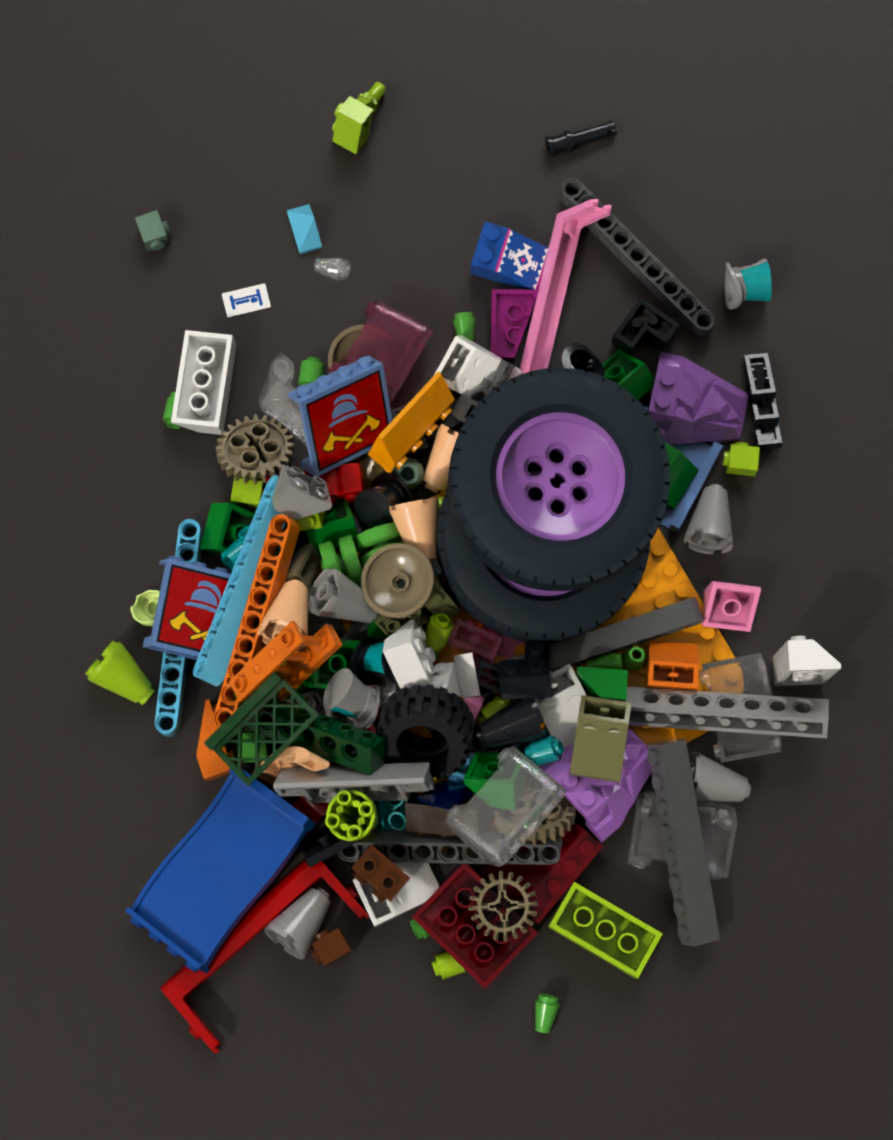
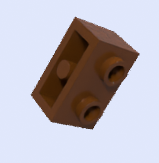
(380, 874)
(330, 947)

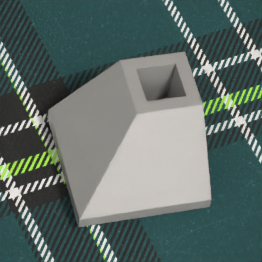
(300, 494)

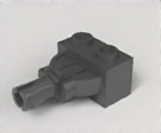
(468, 402)

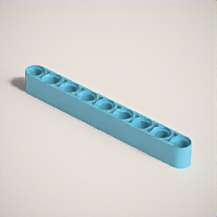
(222, 634)
(176, 663)

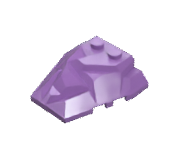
(695, 404)
(601, 801)

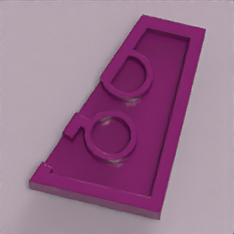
(509, 320)

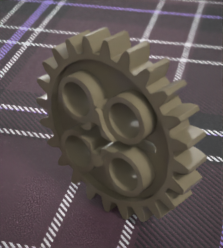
(267, 437)
(555, 823)

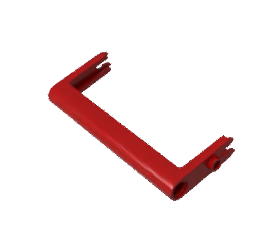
(250, 925)

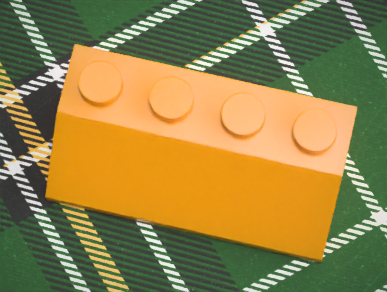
(412, 424)

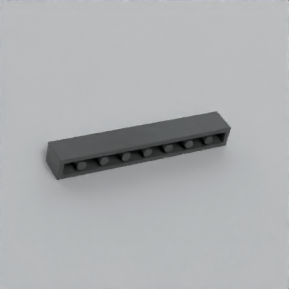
(683, 842)

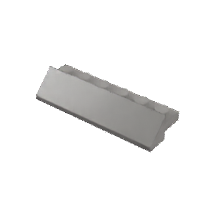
(387, 783)

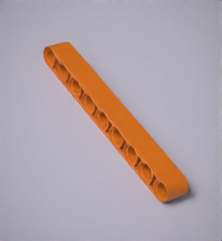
(255, 609)

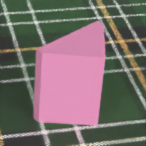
(730, 605)

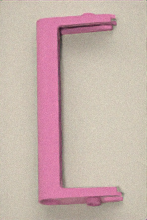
(555, 281)

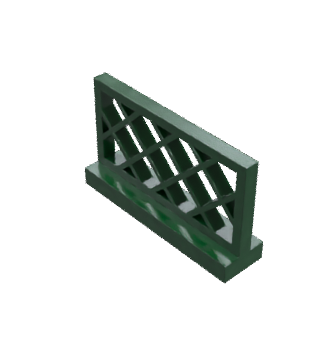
(252, 708)

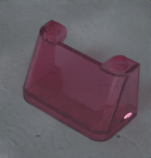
(392, 340)

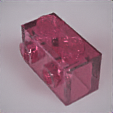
(471, 639)

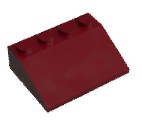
(549, 880)
(449, 922)

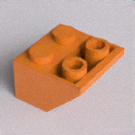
(672, 665)

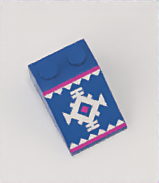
(508, 257)

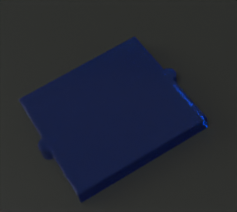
(445, 794)

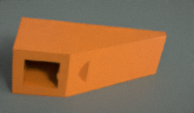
(210, 763)

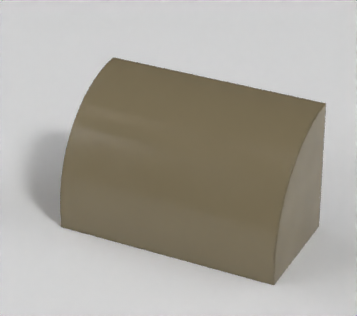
(304, 565)

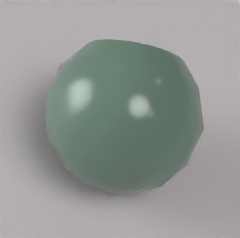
(410, 473)

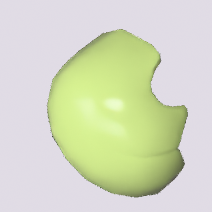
(145, 607)

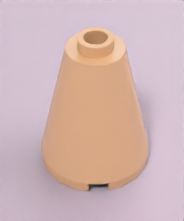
(438, 465)
(418, 524)
(288, 606)

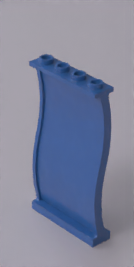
(219, 870)

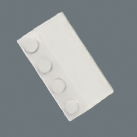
(204, 381)
(803, 663)

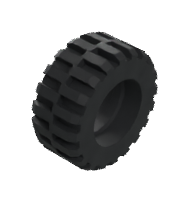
(432, 709)

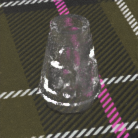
(333, 267)

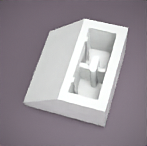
(409, 655)

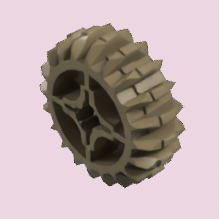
(501, 882)

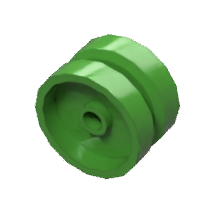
(374, 539)
(345, 562)

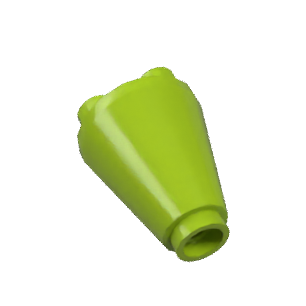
(120, 674)
(351, 815)

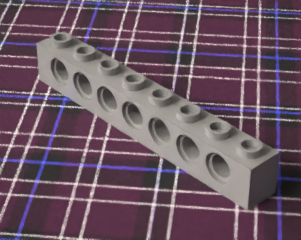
(728, 712)

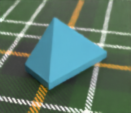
(304, 229)

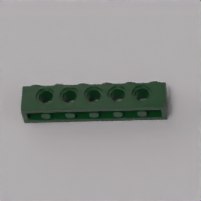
(327, 738)

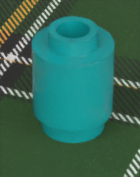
(545, 750)

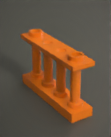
(281, 648)

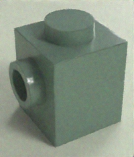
(153, 230)

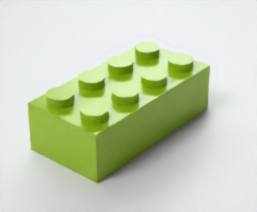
(605, 930)

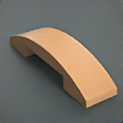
(292, 757)

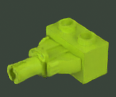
(355, 118)

